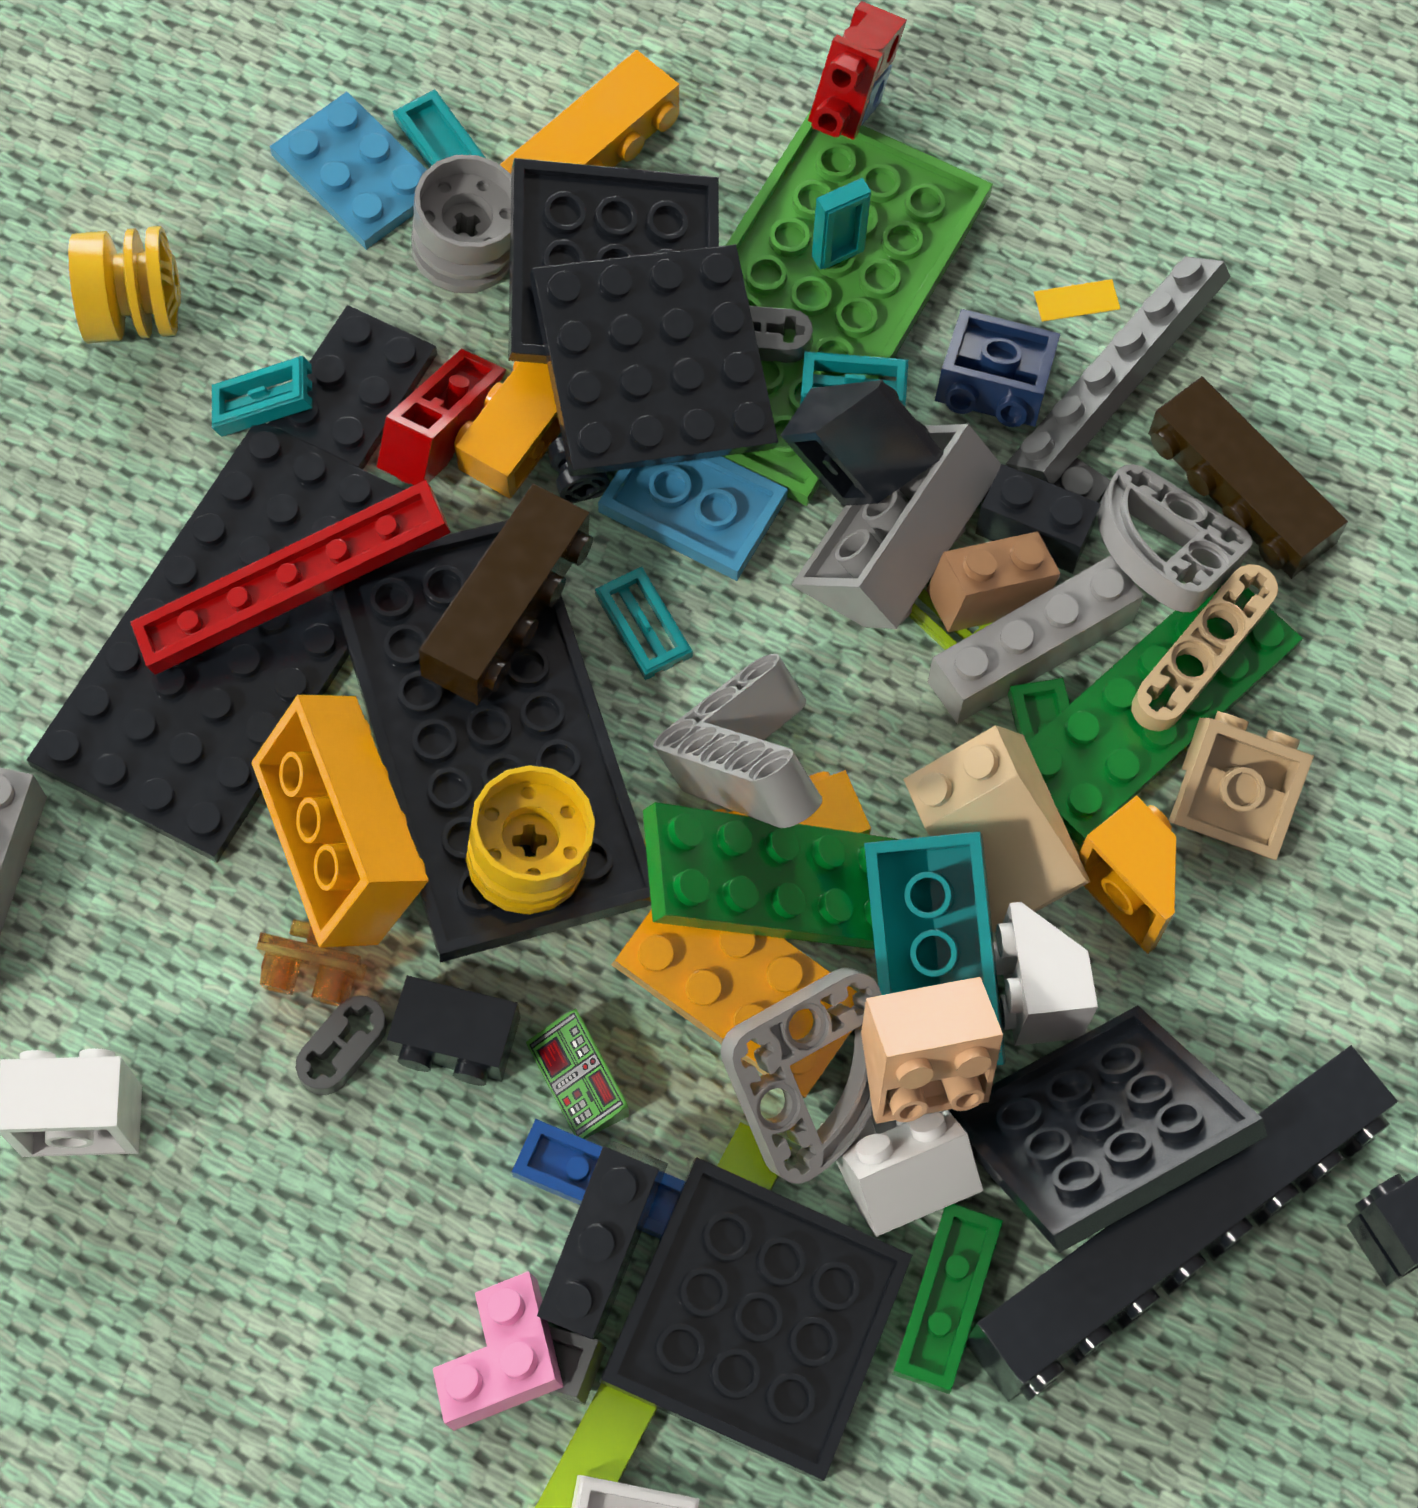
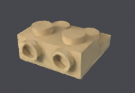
(1240, 784)

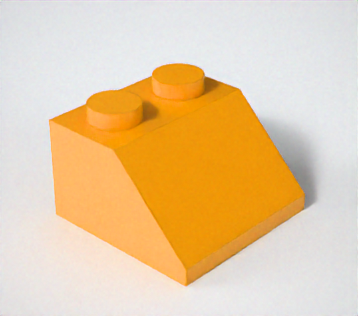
(1134, 870)

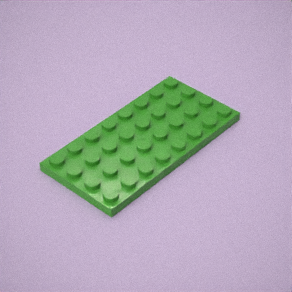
(862, 303)

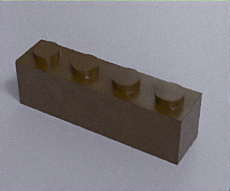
(1246, 477)
(505, 595)

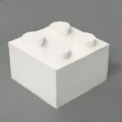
(69, 1104)

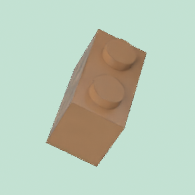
(990, 580)

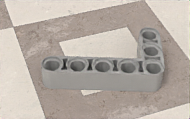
(722, 752)

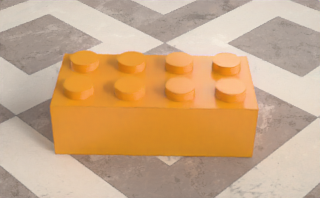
(338, 821)
(724, 980)

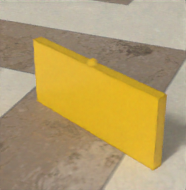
(1076, 300)

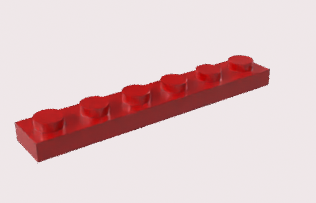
(290, 577)

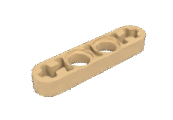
(1204, 646)

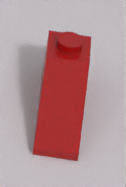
(424, 426)

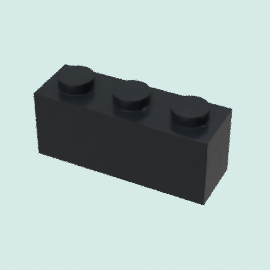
(602, 1239)

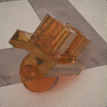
(285, 956)

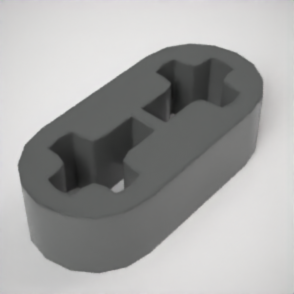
(770, 328)
(331, 1036)

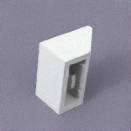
(1044, 977)
(909, 1169)

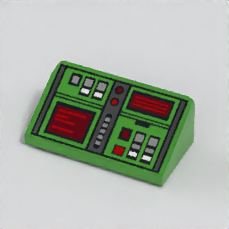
(578, 1076)

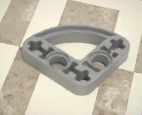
(1209, 541)
(780, 1051)

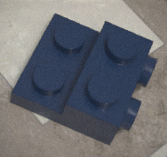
(997, 368)

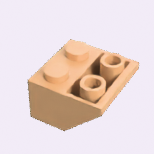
(930, 1049)

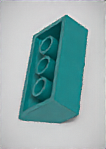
(932, 914)

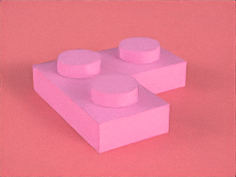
(513, 1366)

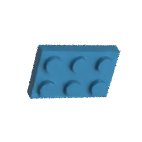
(352, 169)
(698, 509)

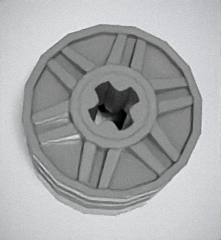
(463, 223)

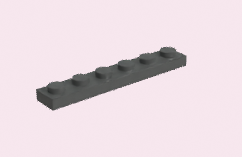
(1119, 368)

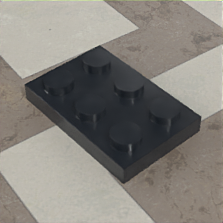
(356, 382)

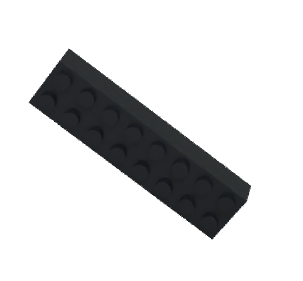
(1165, 1241)

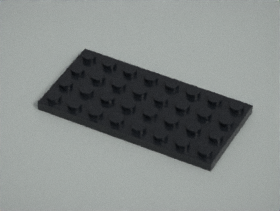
(184, 740)
(448, 748)

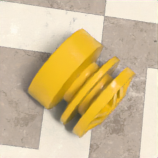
(123, 284)
(536, 810)

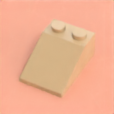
(999, 790)

